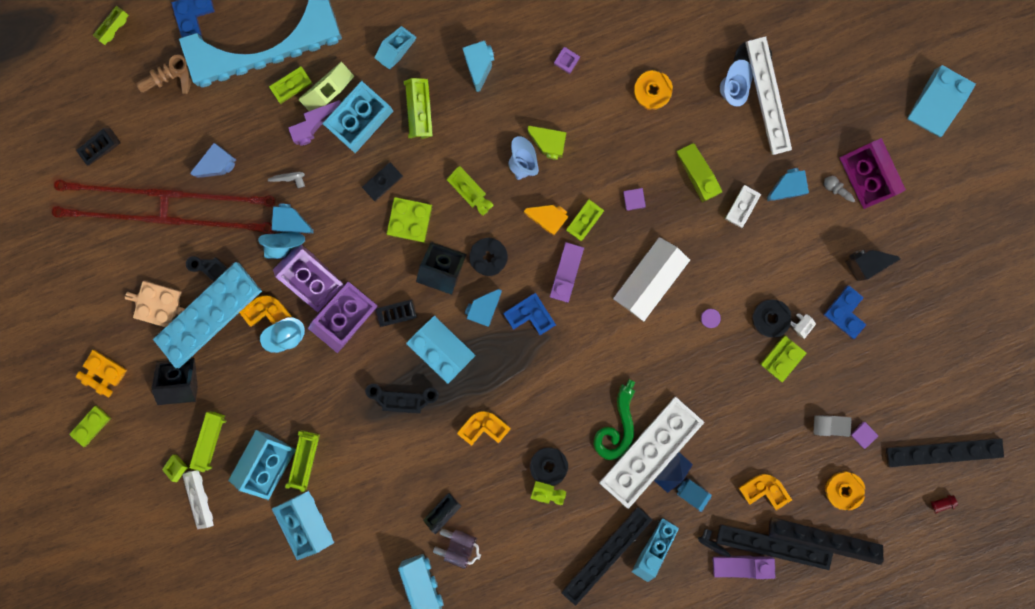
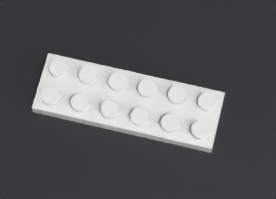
(651, 452)

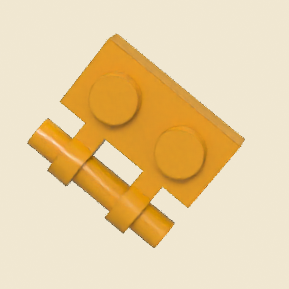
(104, 368)

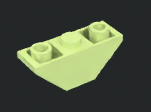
(327, 87)

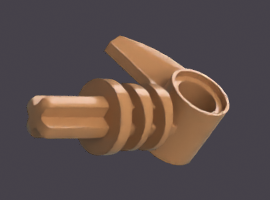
(168, 71)

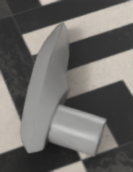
(297, 176)

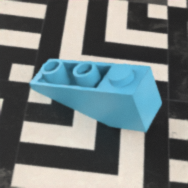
(655, 551)

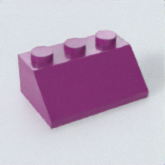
(872, 173)

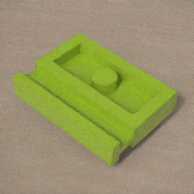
(783, 358)

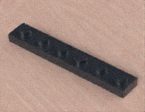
(944, 452)
(826, 541)
(772, 547)
(606, 556)

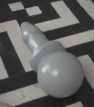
(832, 184)

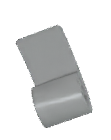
(832, 425)

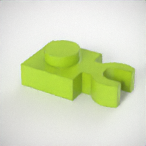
(545, 493)

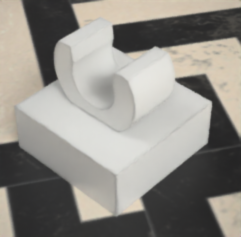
(804, 326)

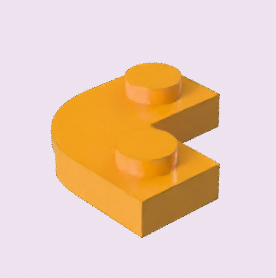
(263, 307)
(483, 422)
(768, 486)

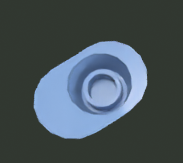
(737, 83)
(523, 158)

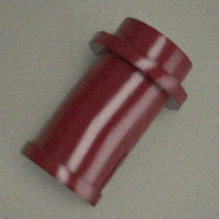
(944, 504)

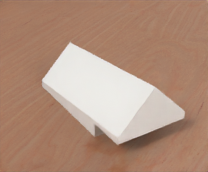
(651, 278)

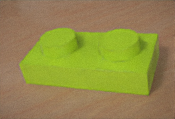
(107, 30)
(290, 85)
(585, 220)
(90, 426)

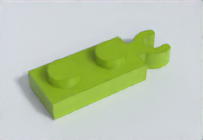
(469, 190)

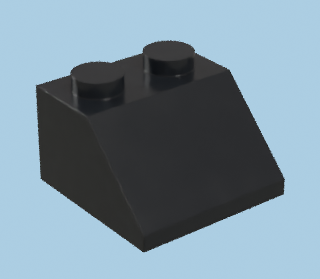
(869, 263)
(441, 268)
(175, 384)

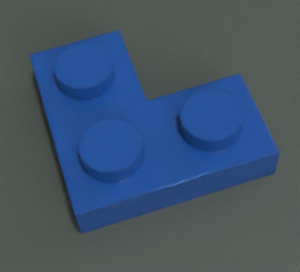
(187, 12)
(531, 309)
(841, 312)

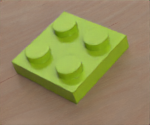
(409, 220)

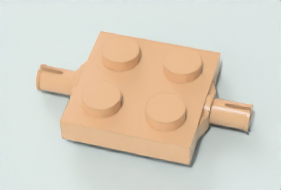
(156, 303)

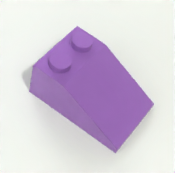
(307, 277)
(342, 317)

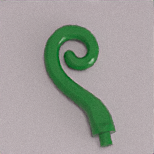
(623, 404)

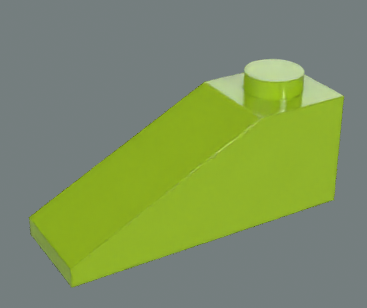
(699, 173)

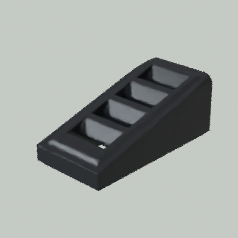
(107, 138)
(411, 308)

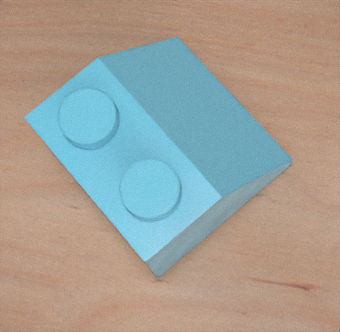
(479, 62)

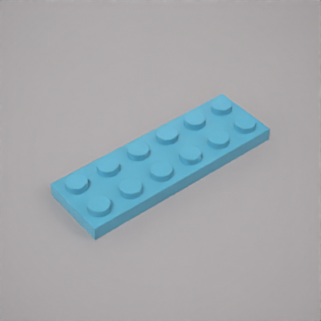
(207, 315)

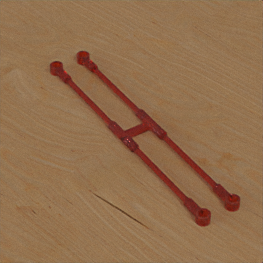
(165, 195)

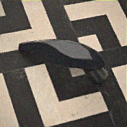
(710, 544)

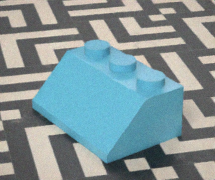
(358, 117)
(441, 349)
(261, 465)
(303, 525)
(419, 583)

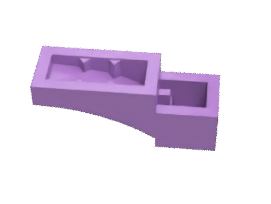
(303, 132)
(566, 272)
(744, 567)

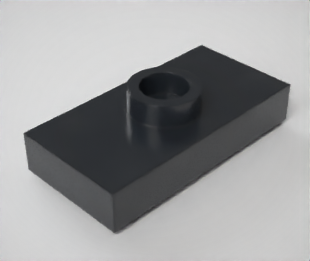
(382, 181)
(442, 513)

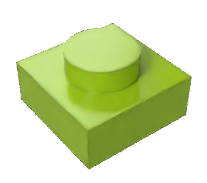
(174, 468)

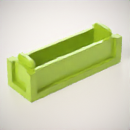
(418, 108)
(207, 441)
(303, 460)

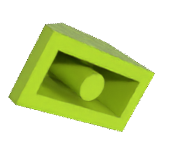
(548, 141)

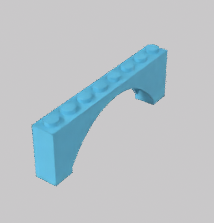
(211, 64)

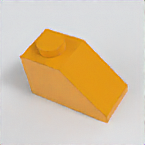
(548, 217)

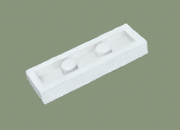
(198, 499)

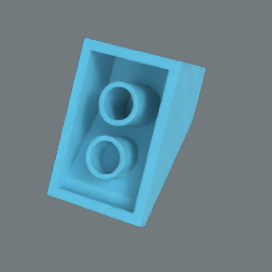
(941, 100)

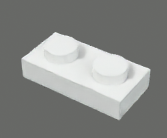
(742, 206)

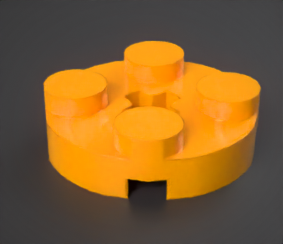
(664, 91)
(834, 488)

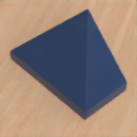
(674, 472)

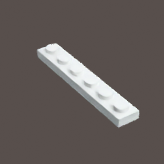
(768, 95)

